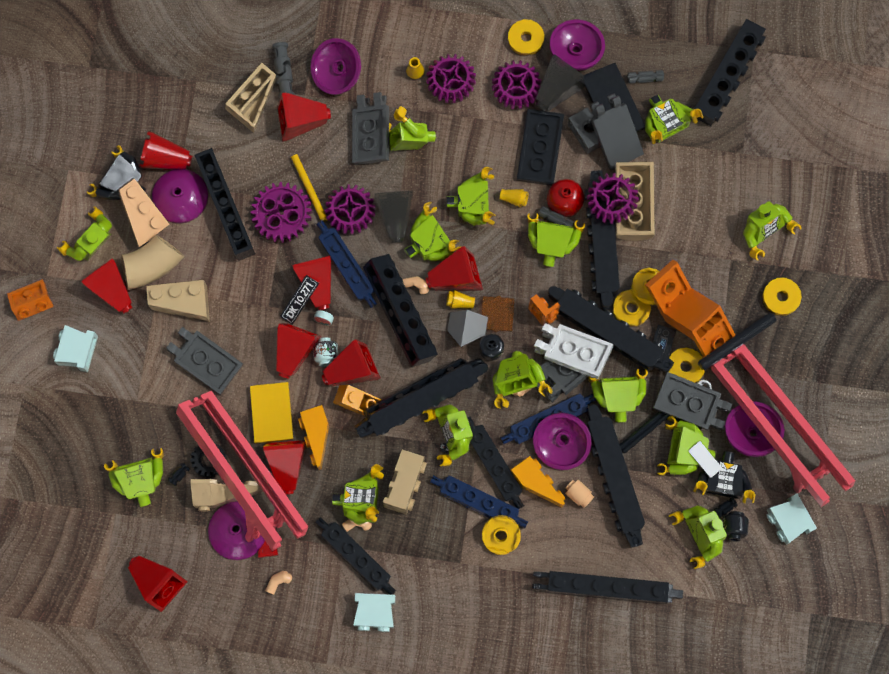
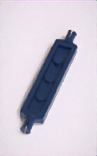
(346, 264)
(525, 429)
(476, 499)

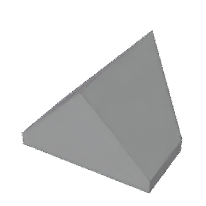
(466, 326)

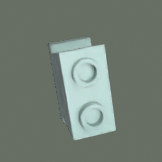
(75, 348)
(791, 519)
(374, 612)

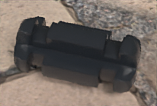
(178, 474)
(726, 507)

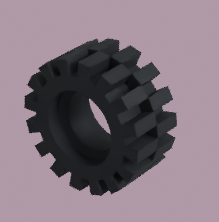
(197, 465)

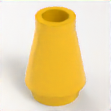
(415, 69)
(515, 196)
(459, 300)

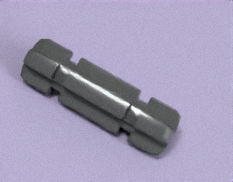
(645, 76)
(554, 217)

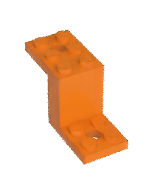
(689, 309)

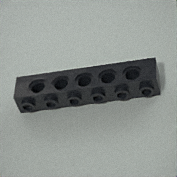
(749, 32)
(224, 204)
(400, 310)

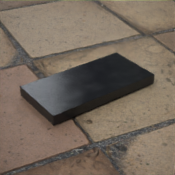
(609, 81)
(540, 147)

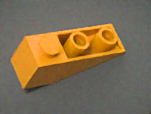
(354, 399)
(317, 429)
(533, 480)

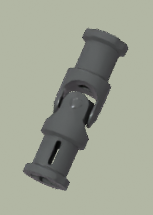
(283, 68)

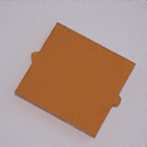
(499, 313)

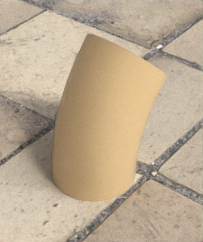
(149, 262)

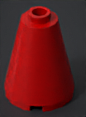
(164, 154)

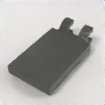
(370, 130)
(616, 132)
(205, 360)
(561, 379)
(690, 402)

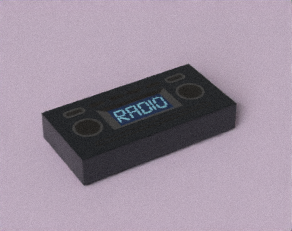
(665, 337)

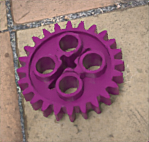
(277, 196)

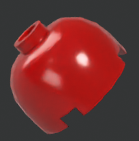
(565, 197)

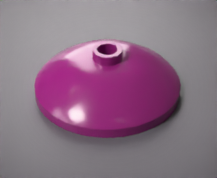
(578, 36)
(327, 66)
(187, 204)
(739, 427)
(558, 452)
(224, 540)

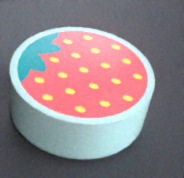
(323, 317)

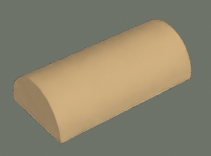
(640, 224)

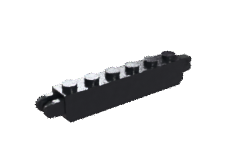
(603, 250)
(605, 327)
(420, 396)
(616, 477)
(608, 587)

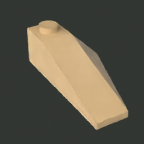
(213, 494)

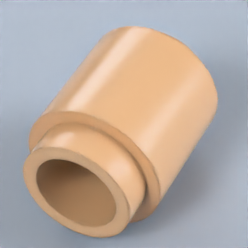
(579, 493)

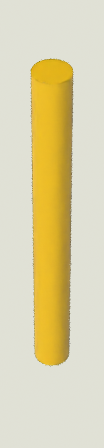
(309, 188)

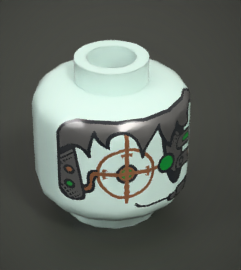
(325, 351)

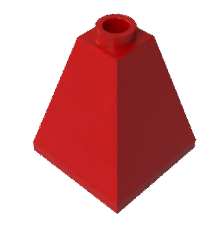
(300, 115)
(320, 271)
(456, 273)
(109, 286)
(293, 348)
(351, 366)
(285, 462)
(155, 581)

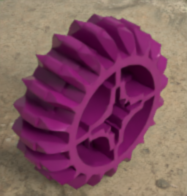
(439, 70)
(508, 74)
(605, 195)
(343, 209)

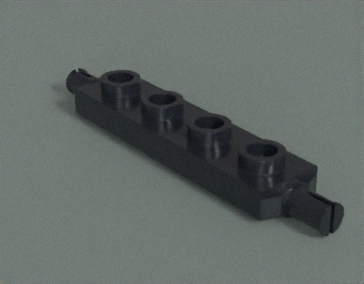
(495, 464)
(355, 556)

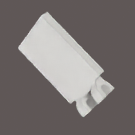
(574, 350)

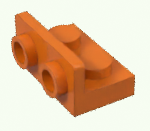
(30, 300)
(540, 310)

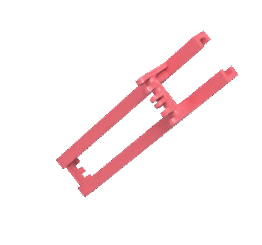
(801, 476)
(256, 521)

